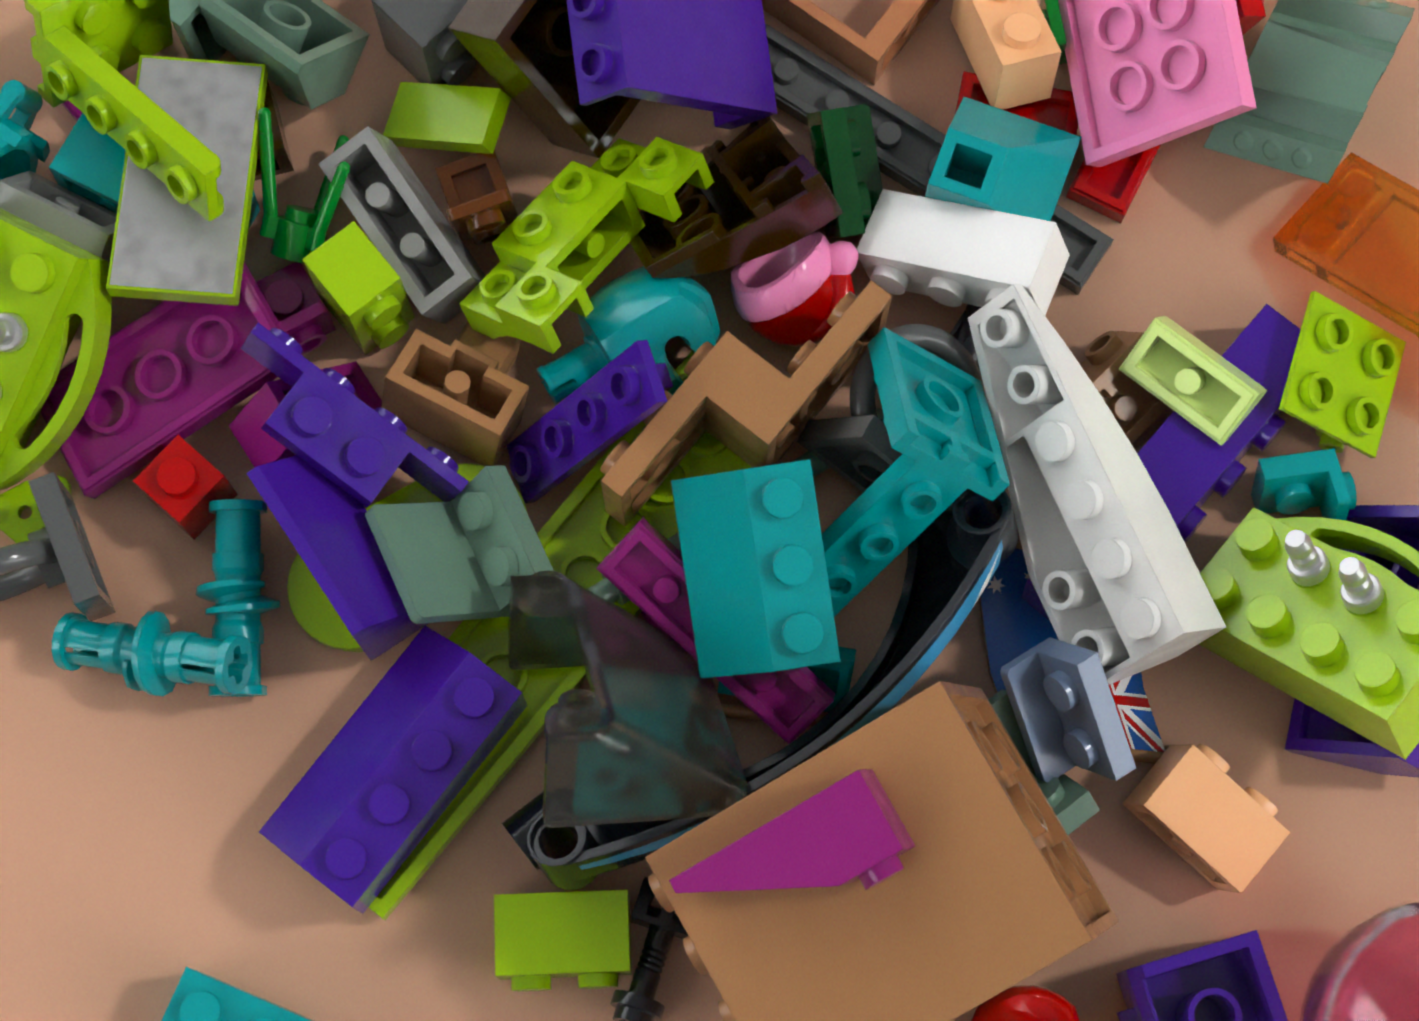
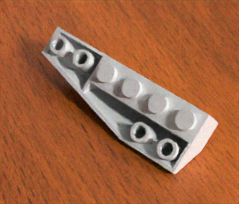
(1084, 502)

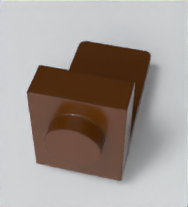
(477, 197)

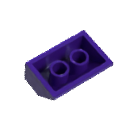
(338, 550)

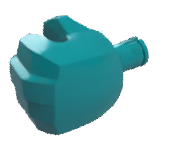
(630, 311)

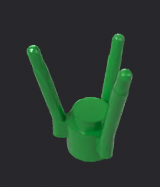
(301, 227)

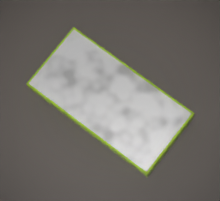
(167, 246)

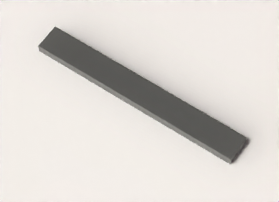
(903, 142)

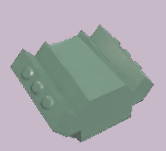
(1312, 83)

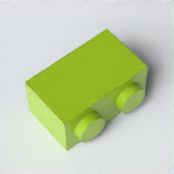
(360, 289)
(562, 937)

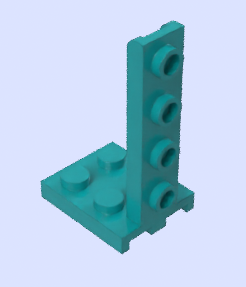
(946, 446)

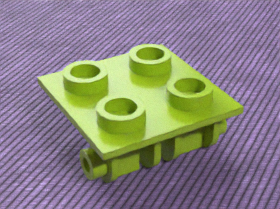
(1342, 376)

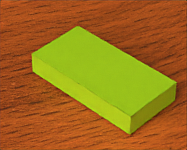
(447, 117)

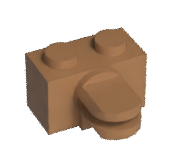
(458, 392)

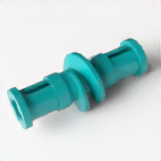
(238, 583)
(152, 655)

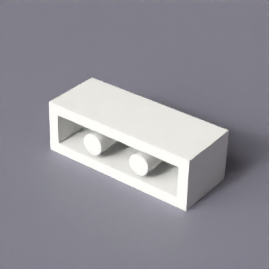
(959, 251)

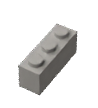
(405, 224)

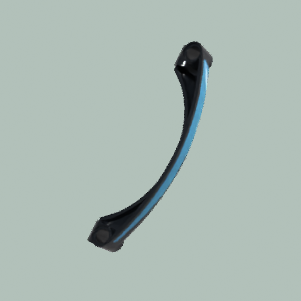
(940, 587)

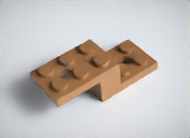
(742, 402)

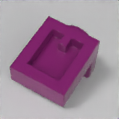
(297, 306)

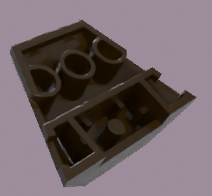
(757, 205)

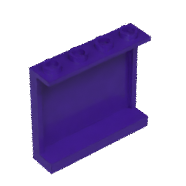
(675, 54)

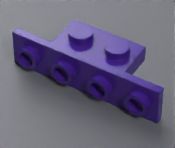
(588, 420)
(339, 431)

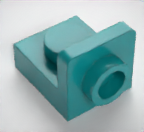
(1304, 481)

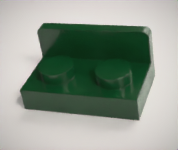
(848, 163)

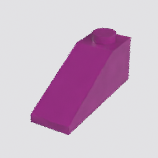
(822, 842)

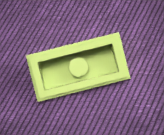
(1192, 379)

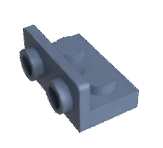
(1066, 711)

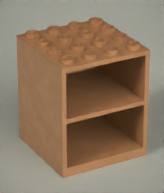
(970, 915)

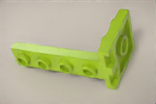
(81, 60)

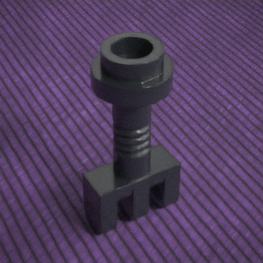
(639, 1001)

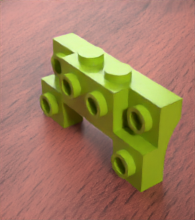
(575, 234)

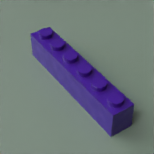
(1192, 465)

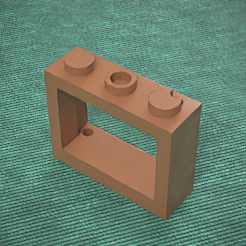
(864, 56)

